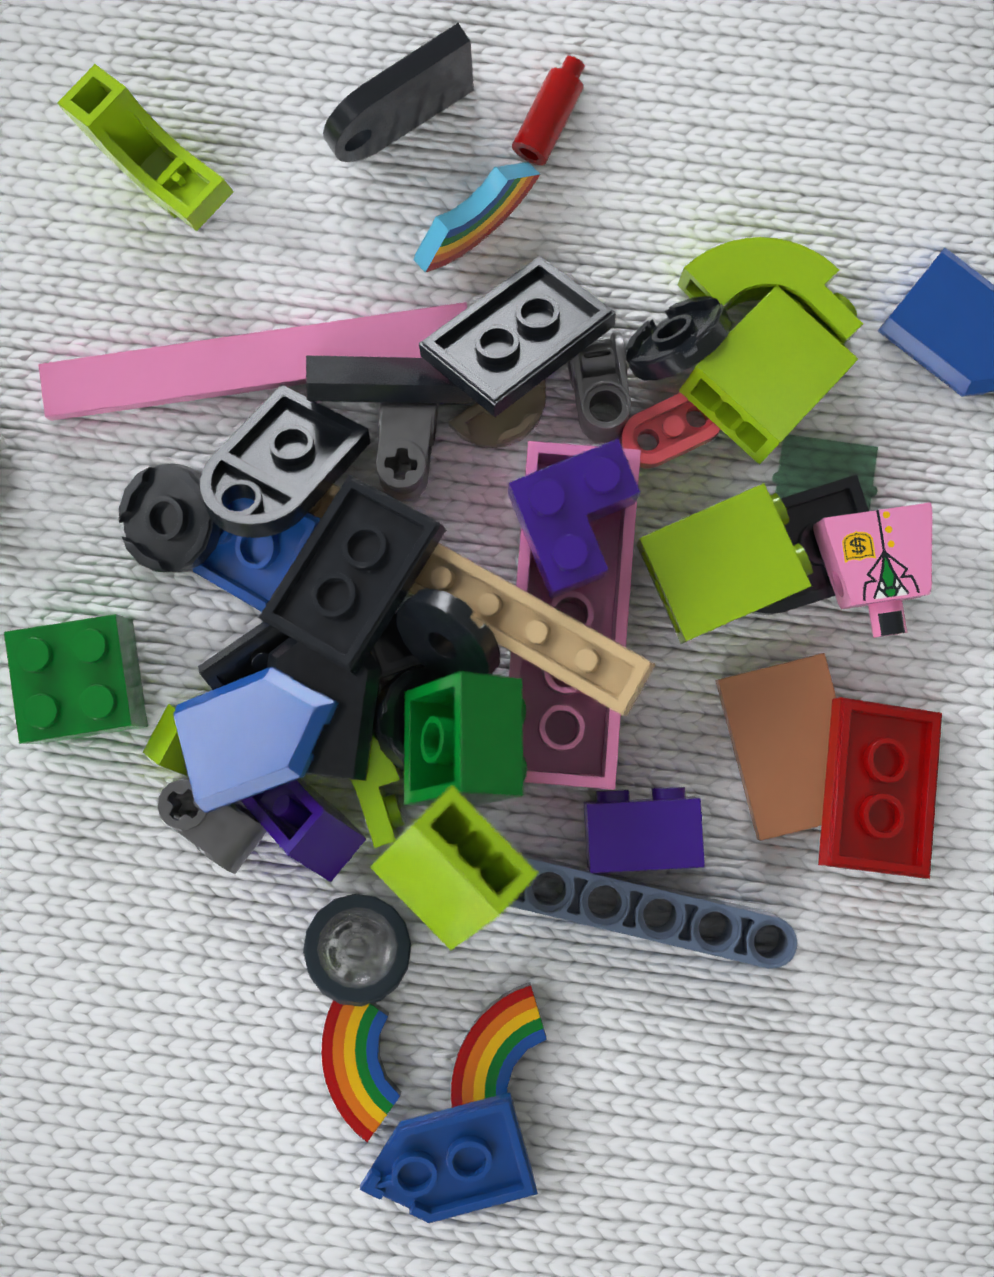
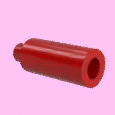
(549, 112)

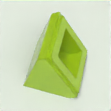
(165, 745)

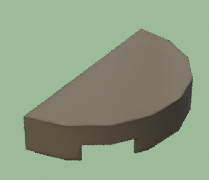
(509, 427)

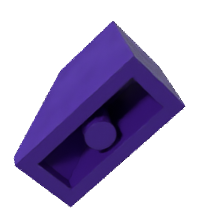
(307, 827)

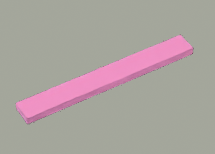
(227, 363)

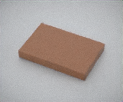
(781, 741)

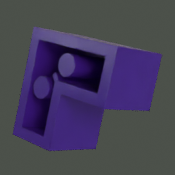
(560, 504)

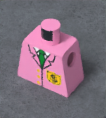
(879, 561)

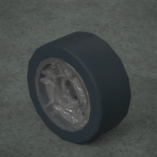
(333, 932)

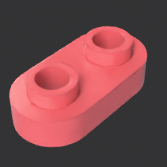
(670, 428)

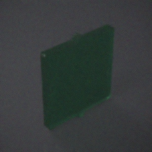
(815, 462)

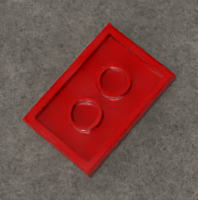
(880, 788)

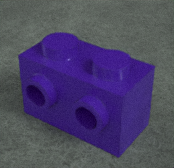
(643, 832)

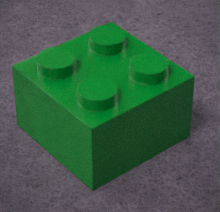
(75, 679)
(464, 736)

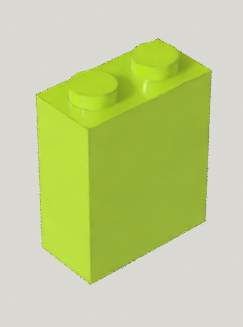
(767, 374)
(725, 562)
(454, 869)

